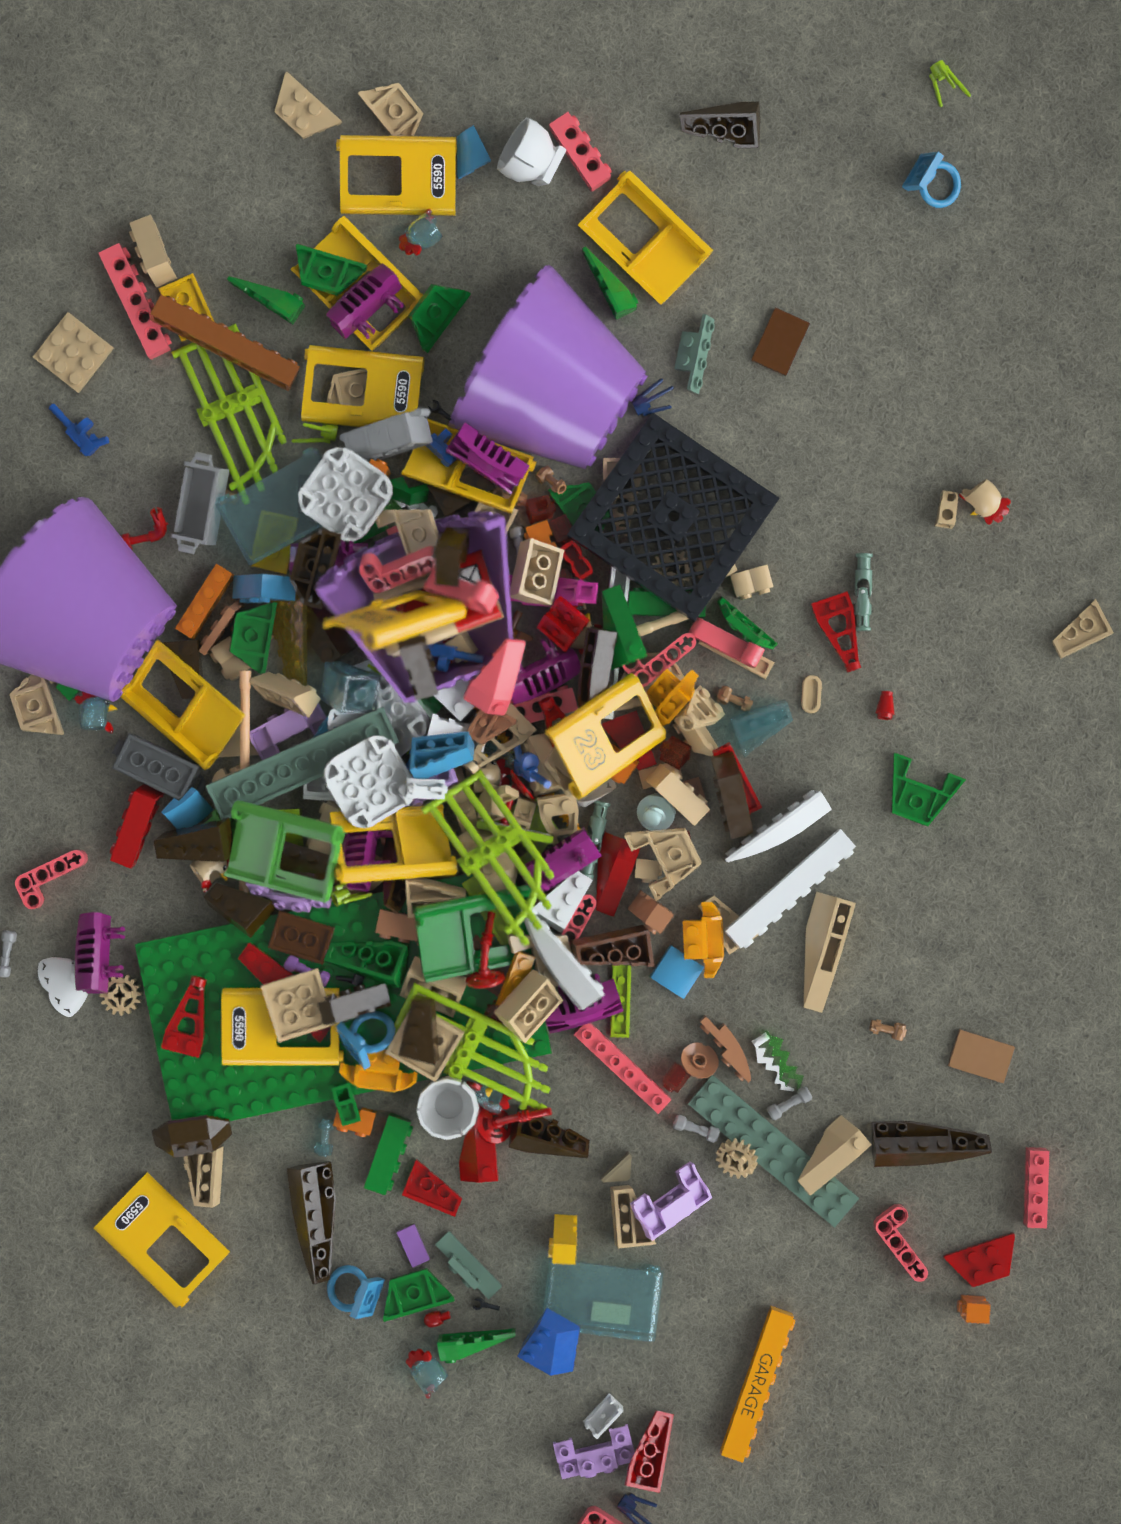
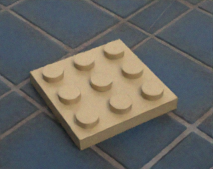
(73, 352)
(295, 1004)
(447, 1041)

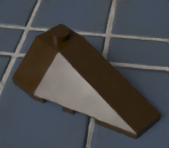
(732, 122)
(329, 642)
(393, 890)
(547, 1138)

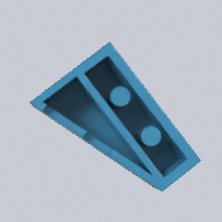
(262, 588)
(440, 753)

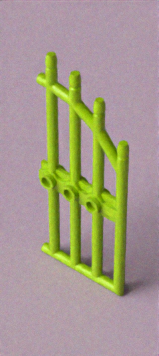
(227, 407)
(488, 851)
(465, 1050)

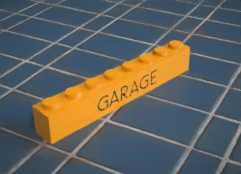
(757, 1383)

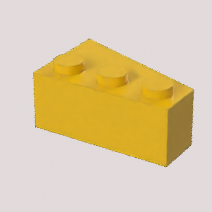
(564, 1241)

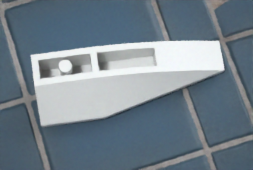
(783, 827)
(564, 967)

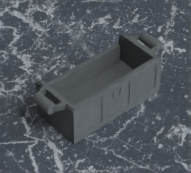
(157, 766)

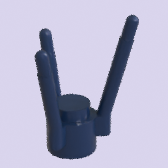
(642, 404)
(627, 1506)

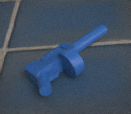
(78, 433)
(439, 447)
(448, 652)
(526, 766)

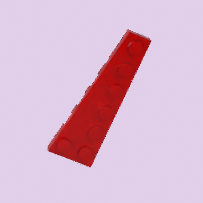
(268, 971)

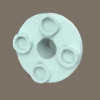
(655, 812)

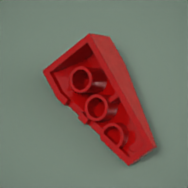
(478, 1157)

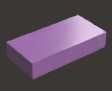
(413, 1245)

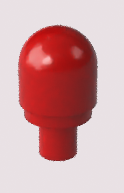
(435, 1319)

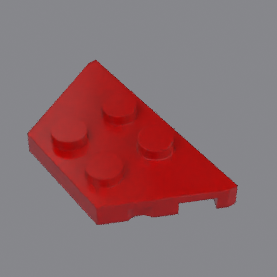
(984, 1261)

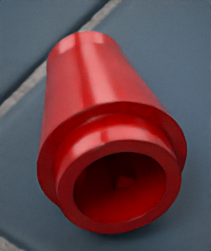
(885, 706)

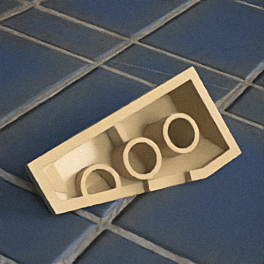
(835, 1151)

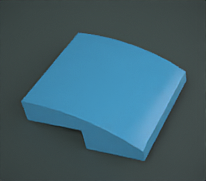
(188, 810)
(676, 972)

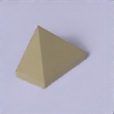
(619, 1171)

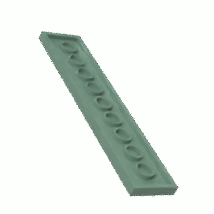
(296, 764)
(774, 1150)

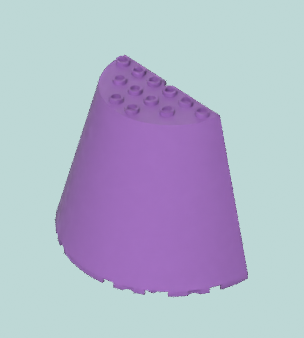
(550, 377)
(347, 591)
(79, 603)

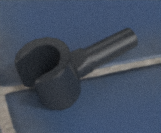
(439, 410)
(356, 980)
(485, 1305)

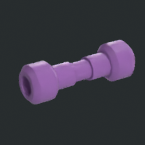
(292, 963)

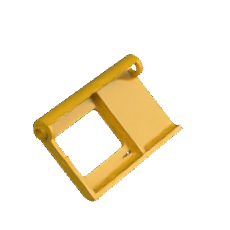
(667, 257)

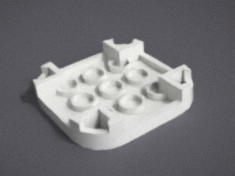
(345, 493)
(407, 718)
(368, 781)

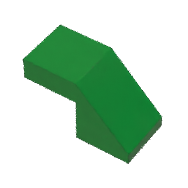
(407, 495)
(346, 1104)

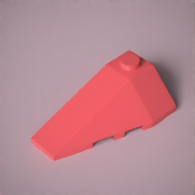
(495, 684)

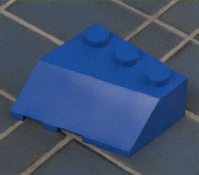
(551, 1344)

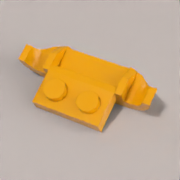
(671, 694)
(705, 939)
(381, 1075)

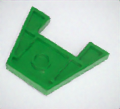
(916, 800)

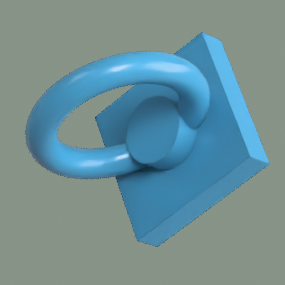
(925, 171)
(355, 1043)
(365, 1296)

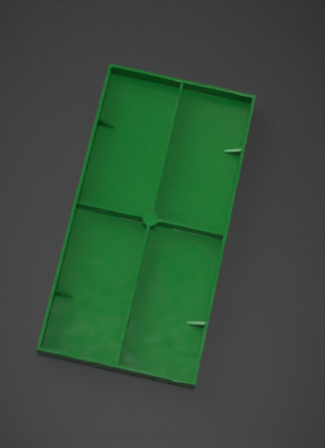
(243, 1091)

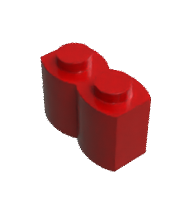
(579, 565)

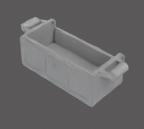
(390, 435)
(197, 514)

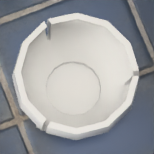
(530, 154)
(447, 1108)

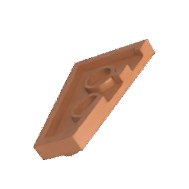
(218, 627)

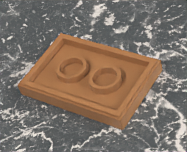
(981, 1056)

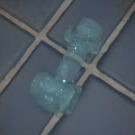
(491, 748)
(323, 1148)

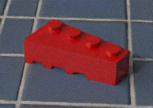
(135, 825)

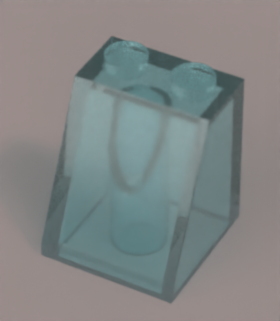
(349, 688)

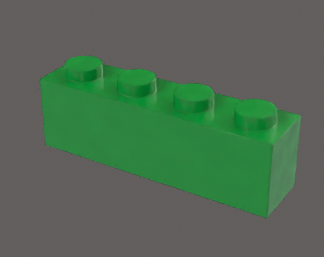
(647, 604)
(388, 1153)

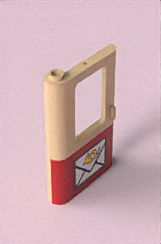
(473, 570)

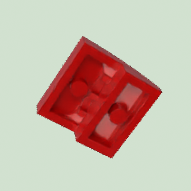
(563, 623)

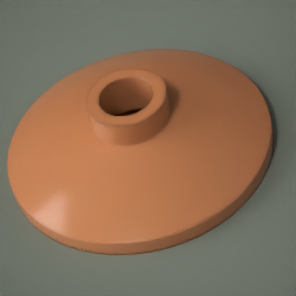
(703, 1054)

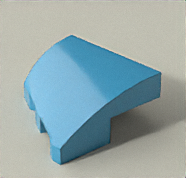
(470, 152)

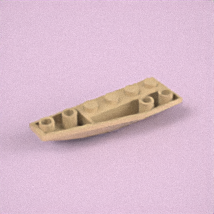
(823, 946)

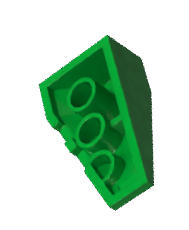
(615, 292)
(278, 301)
(619, 619)
(377, 961)
(463, 1344)

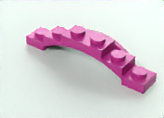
(572, 590)

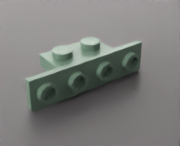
(694, 351)
(467, 1266)

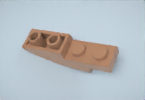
(732, 1053)

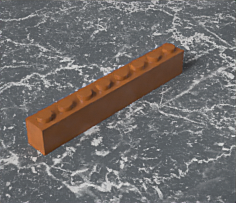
(224, 342)

